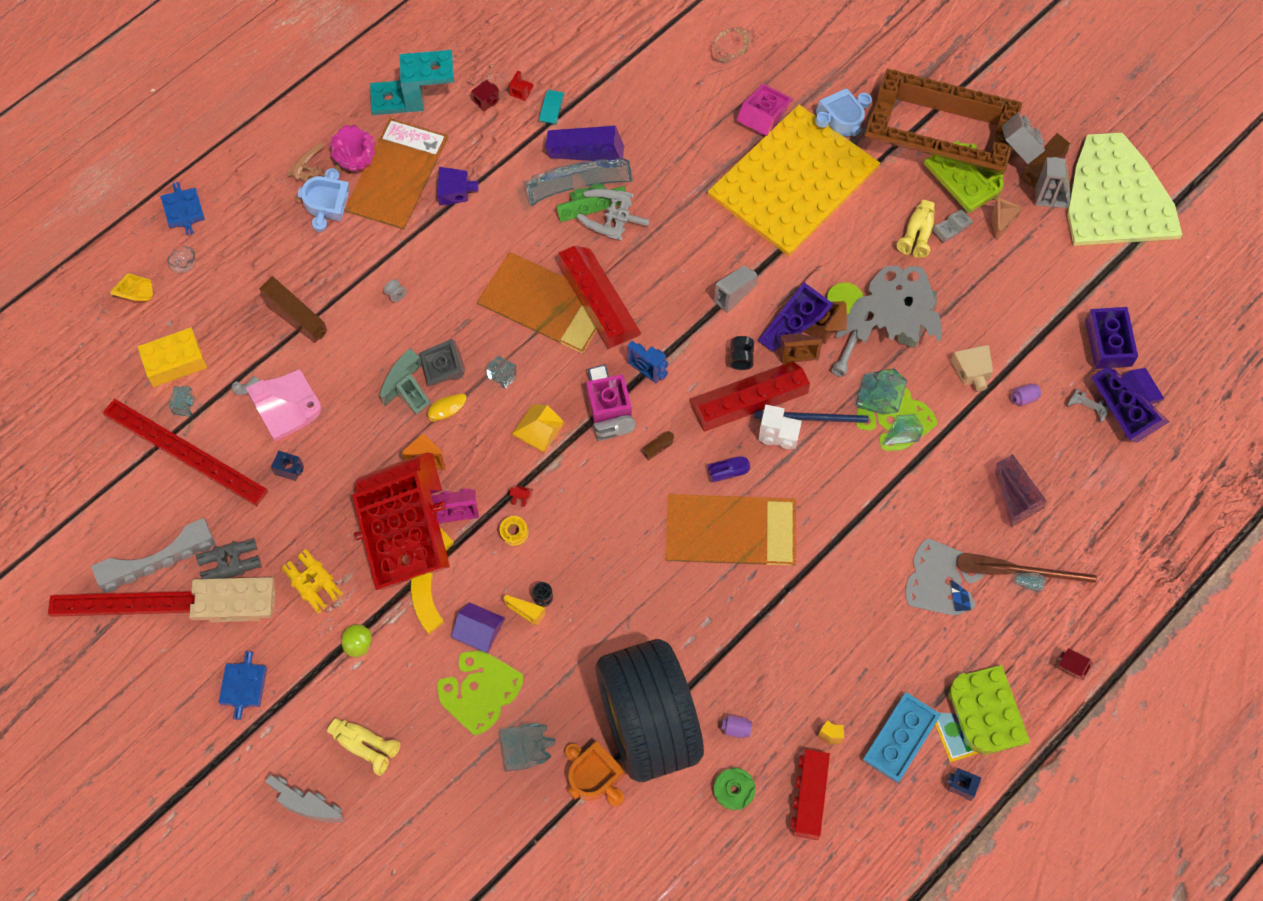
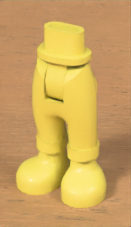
(922, 221)
(353, 735)

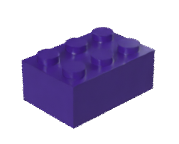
(1111, 337)

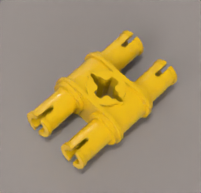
(309, 590)

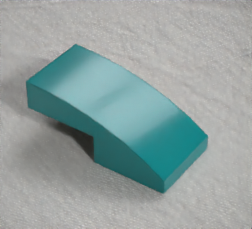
(551, 107)

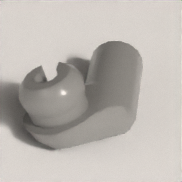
(240, 389)

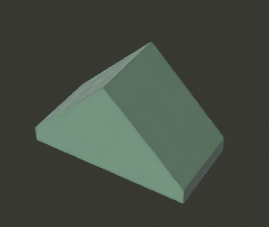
(411, 393)

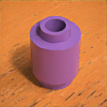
(1025, 394)
(736, 726)

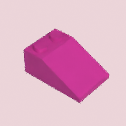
(763, 109)

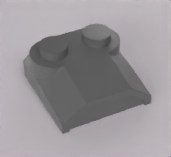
(442, 362)

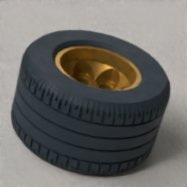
(650, 710)

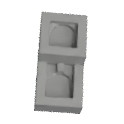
(952, 226)

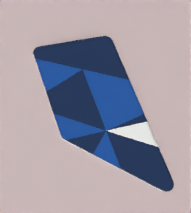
(960, 597)

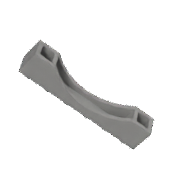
(115, 573)

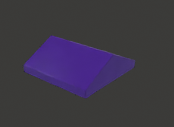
(1144, 384)

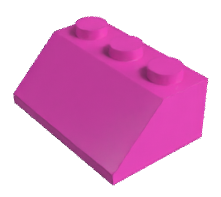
(459, 505)

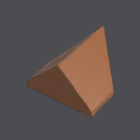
(1003, 216)

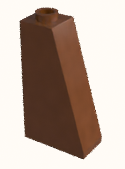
(292, 310)

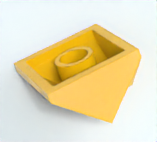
(539, 427)

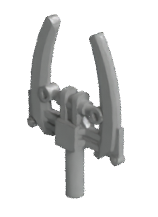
(620, 215)

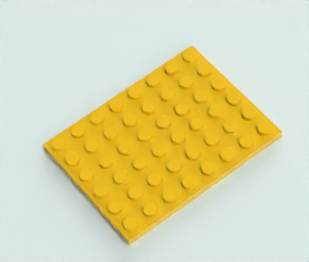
(793, 180)

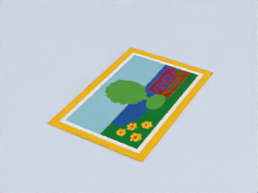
(953, 737)

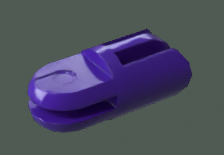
(728, 468)

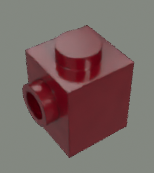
(485, 95)
(1075, 663)

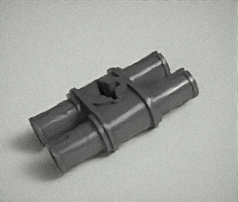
(236, 566)

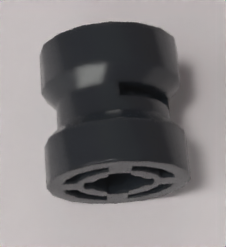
(544, 598)

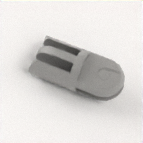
(614, 427)

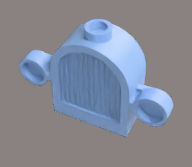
(843, 112)
(325, 198)

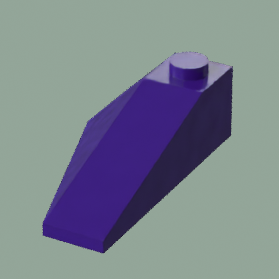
(799, 314)

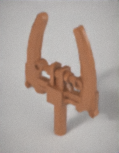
(302, 164)

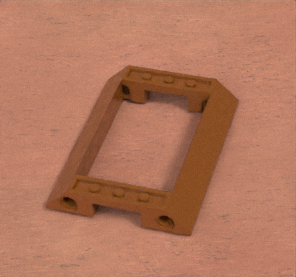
(949, 99)

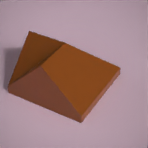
(833, 321)
(799, 348)

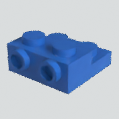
(649, 363)

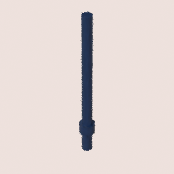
(820, 417)

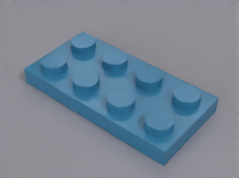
(901, 737)

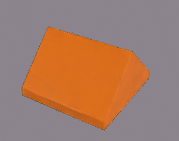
(425, 445)

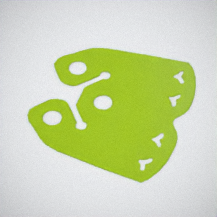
(907, 407)
(489, 696)

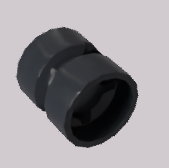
(741, 353)

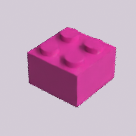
(608, 398)

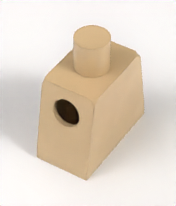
(974, 366)

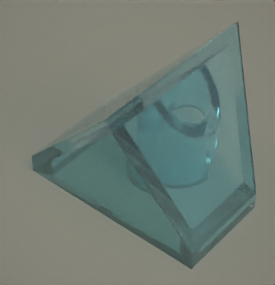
(904, 430)

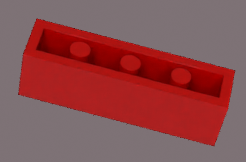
(811, 794)

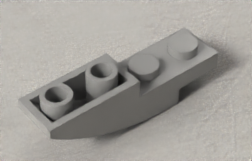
(310, 806)

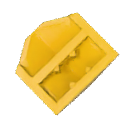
(134, 288)

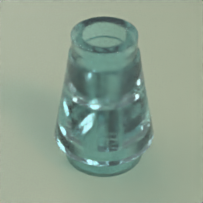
(1031, 581)

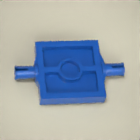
(182, 208)
(242, 685)

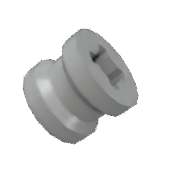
(394, 290)

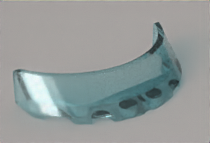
(576, 176)

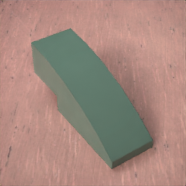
(407, 363)

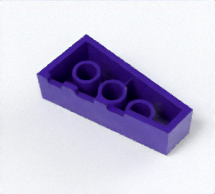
(585, 143)
(1130, 408)

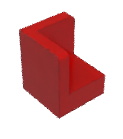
(520, 88)

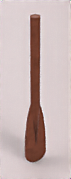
(993, 566)

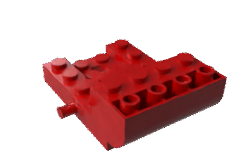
(401, 519)

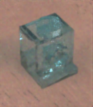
(501, 371)
(181, 401)

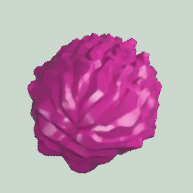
(352, 148)

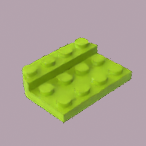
(966, 183)
(987, 711)

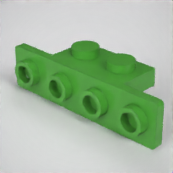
(584, 205)

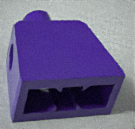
(454, 186)

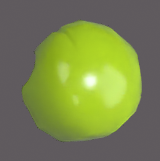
(356, 640)

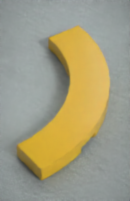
(422, 596)

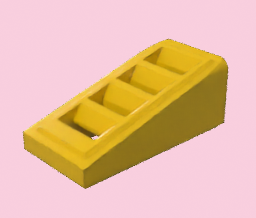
(527, 610)

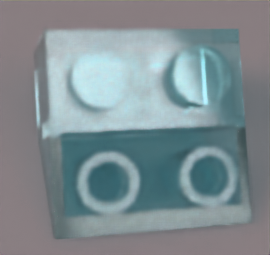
(881, 391)

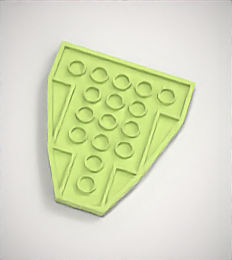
(1118, 196)

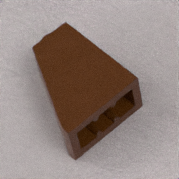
(1055, 147)

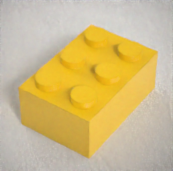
(172, 357)

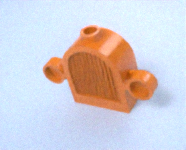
(594, 774)

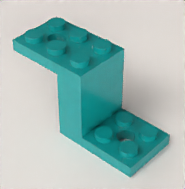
(414, 73)

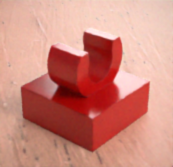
(520, 492)

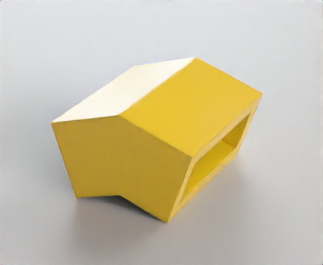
(832, 733)

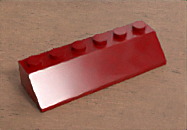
(597, 296)
(750, 395)

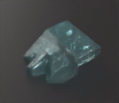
(524, 746)

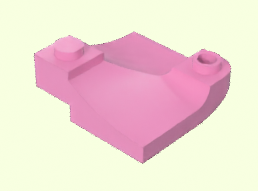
(285, 403)

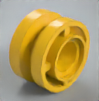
(509, 523)

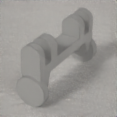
(1101, 410)

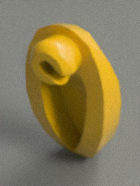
(446, 407)

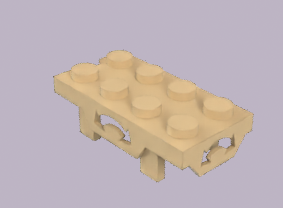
(233, 599)

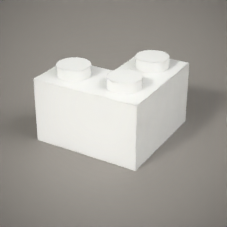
(778, 429)

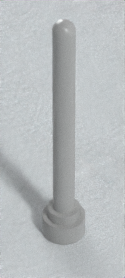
(840, 367)

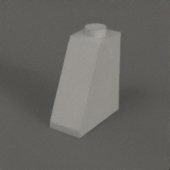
(734, 287)

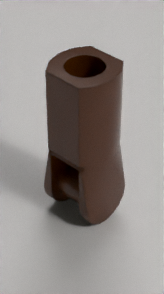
(658, 445)

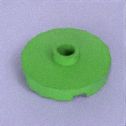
(734, 778)

